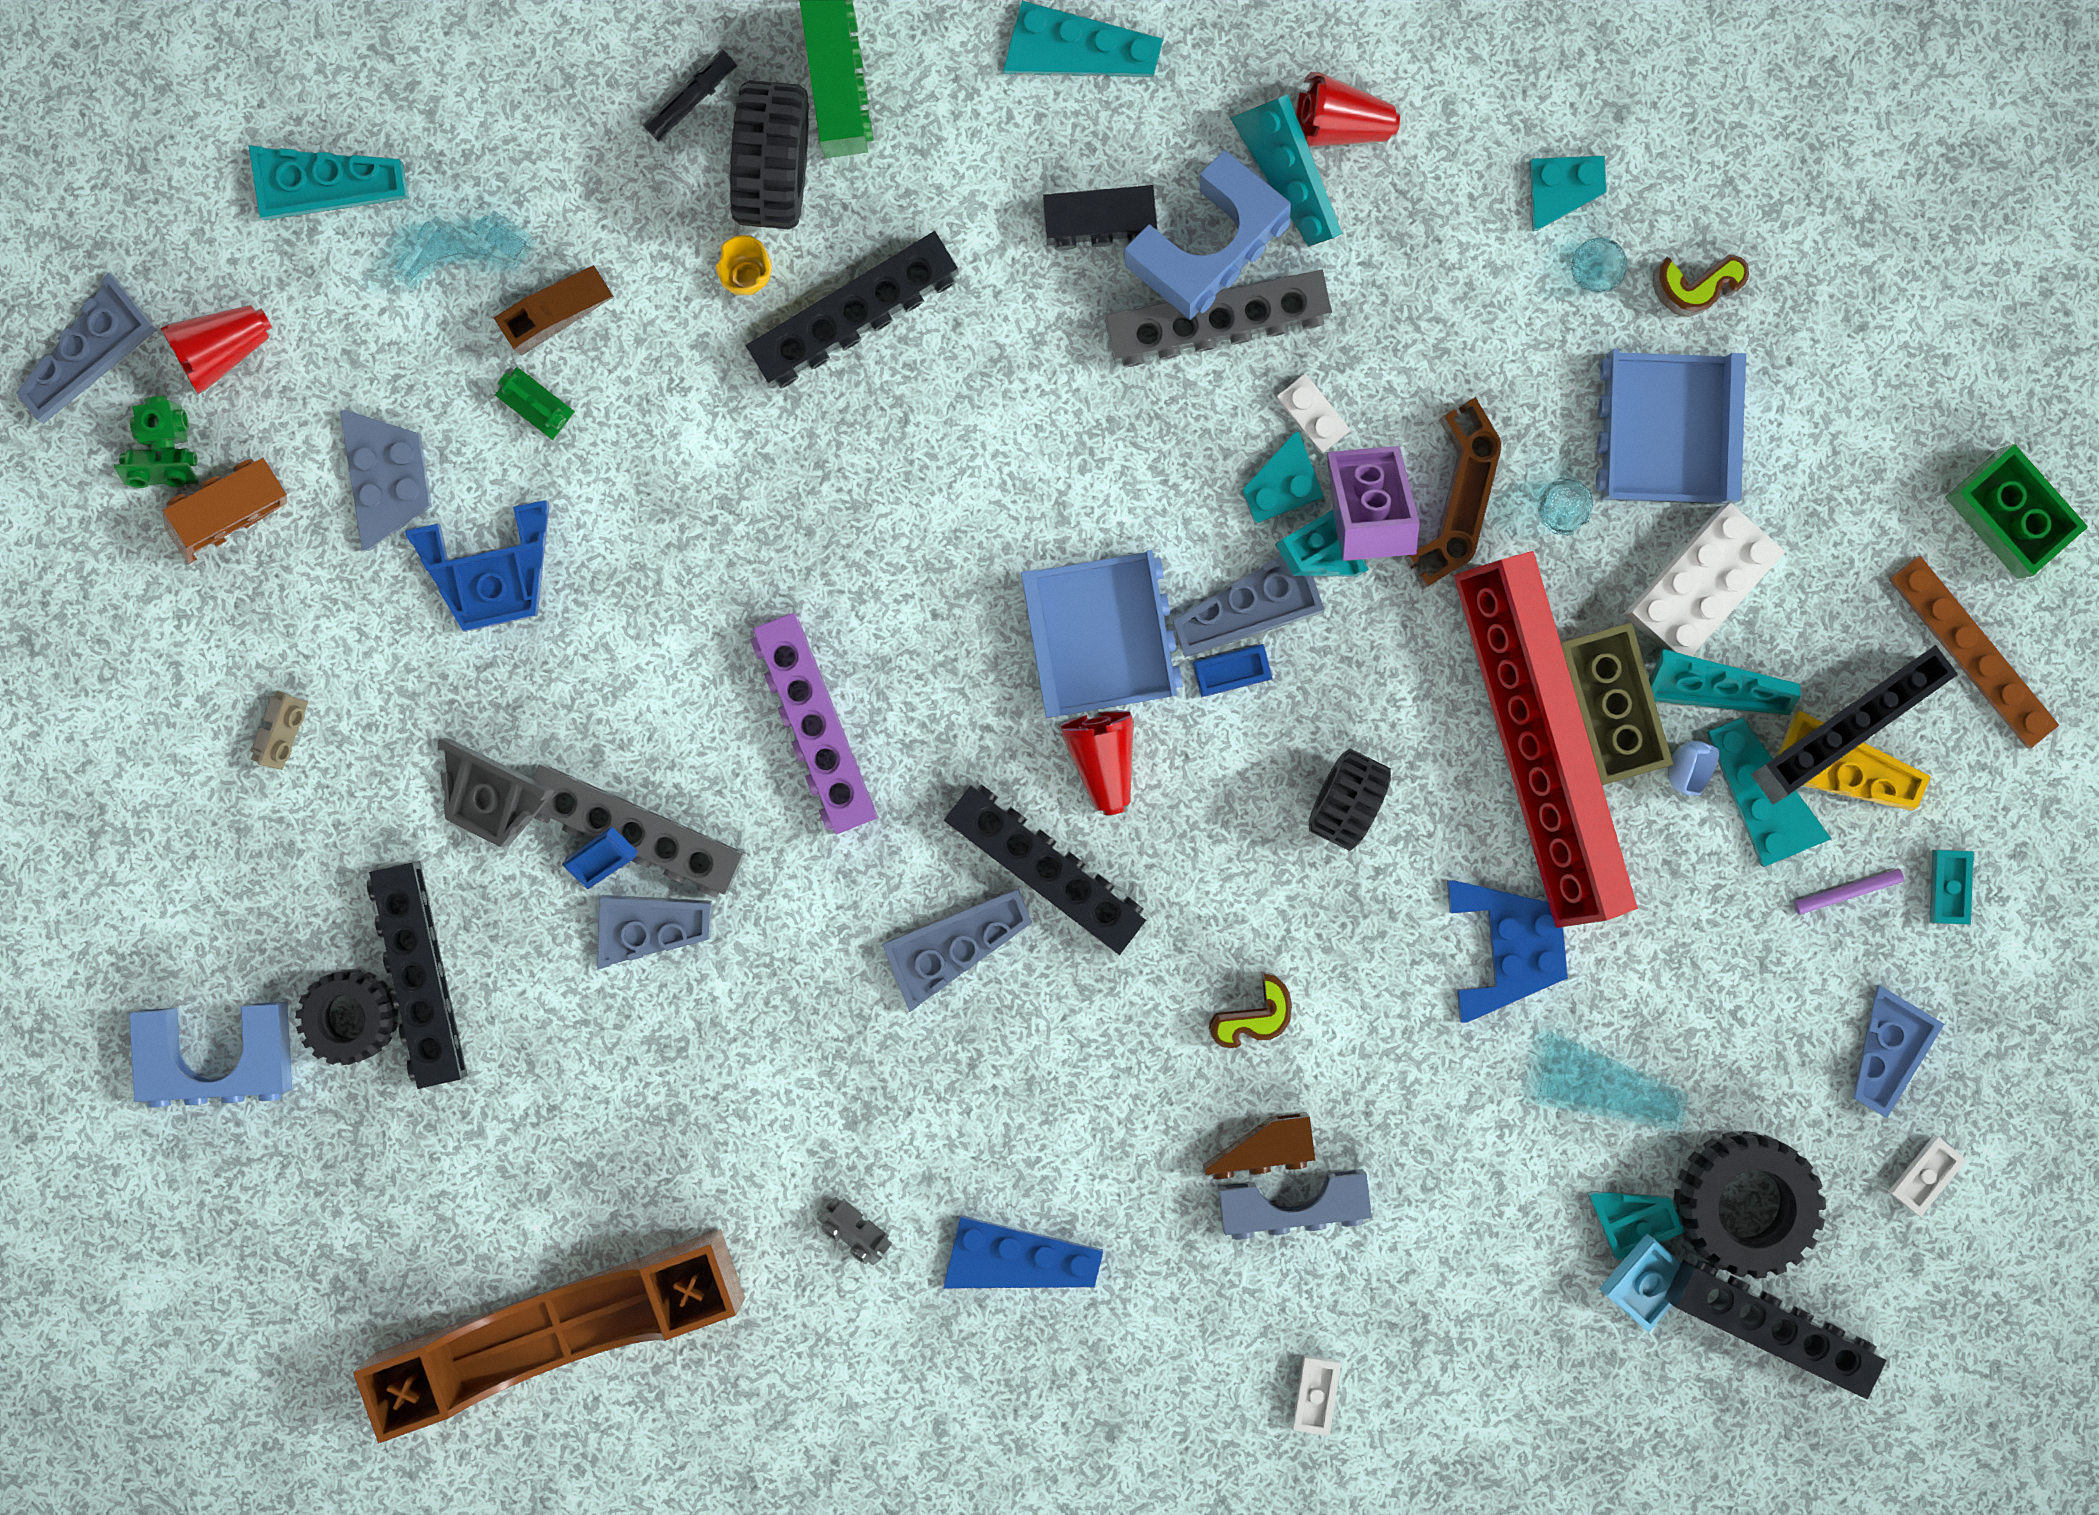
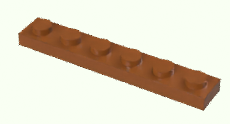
(1973, 652)

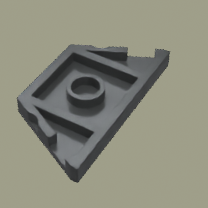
(488, 795)

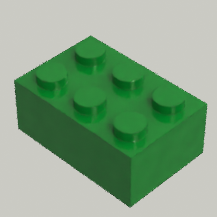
(2016, 511)

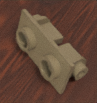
(275, 745)

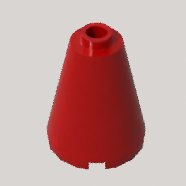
(1343, 114)
(216, 342)
(1103, 757)

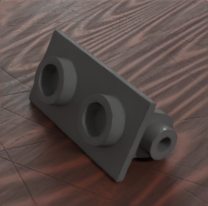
(863, 1242)

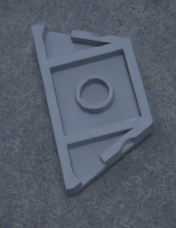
(385, 476)

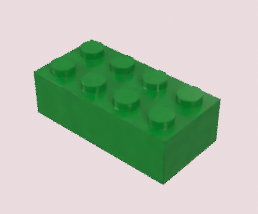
(835, 83)

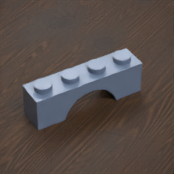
(1341, 1199)

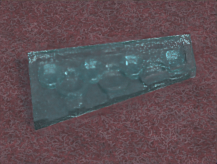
(1598, 1085)

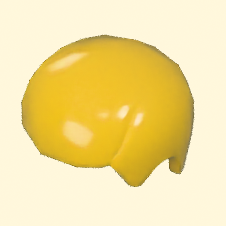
(740, 254)

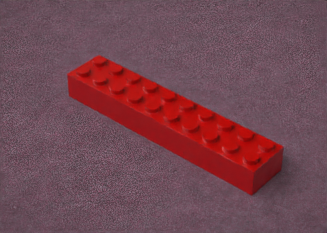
(1545, 741)

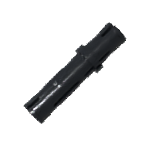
(690, 95)

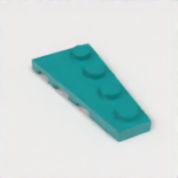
(1065, 43)
(1286, 161)
(310, 182)
(1705, 683)
(1775, 828)

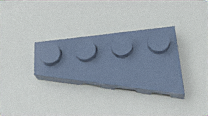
(95, 343)
(1249, 607)
(947, 948)

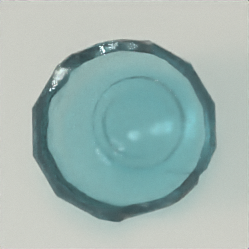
(1602, 258)
(1572, 498)

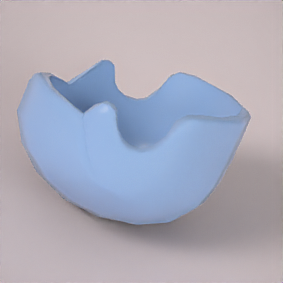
(1692, 767)

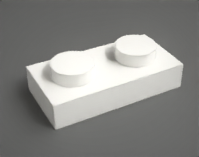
(1313, 413)
(1927, 1175)
(1316, 1395)

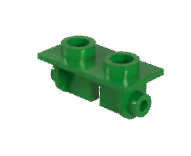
(534, 402)
(141, 469)

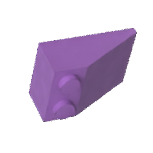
(1372, 503)

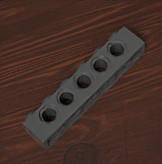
(1306, 288)
(723, 858)

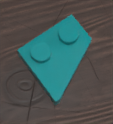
(1563, 186)
(1283, 482)
(1317, 552)
(1630, 1217)

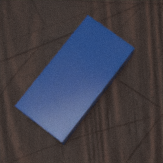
(1232, 670)
(599, 858)

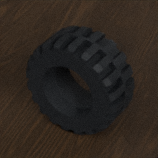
(769, 154)
(1796, 1214)

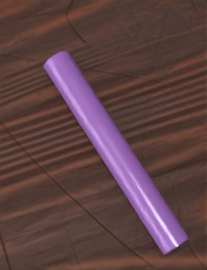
(1849, 891)

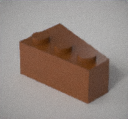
(223, 507)

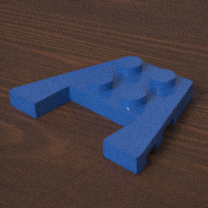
(494, 584)
(1524, 947)

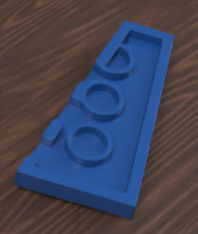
(1015, 1258)

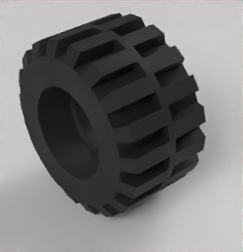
(1349, 799)
(317, 1023)

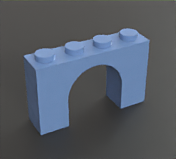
(1194, 280)
(164, 1076)

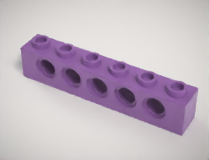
(789, 633)

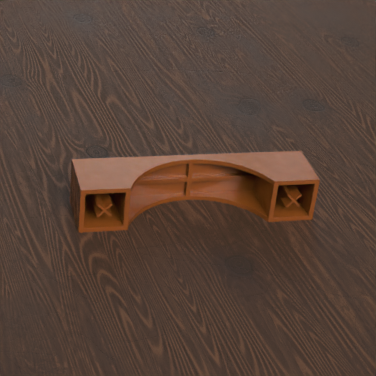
(486, 1354)

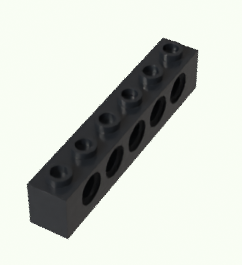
(862, 291)
(1854, 724)
(1114, 933)
(426, 955)
(1855, 1372)

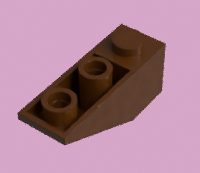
(552, 309)
(1274, 1142)

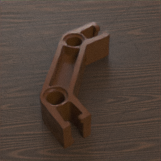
(1467, 492)

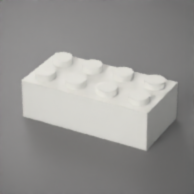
(1704, 581)

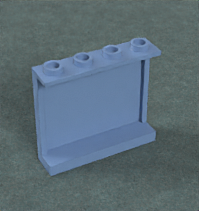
(1672, 427)
(1101, 634)

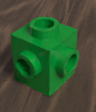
(170, 427)

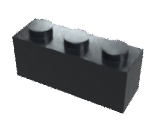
(1098, 216)

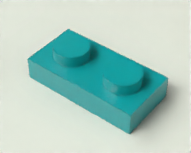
(1951, 887)

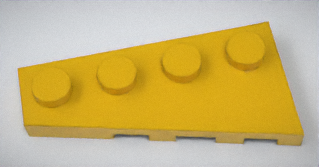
(1863, 771)

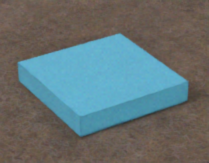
(1642, 1282)

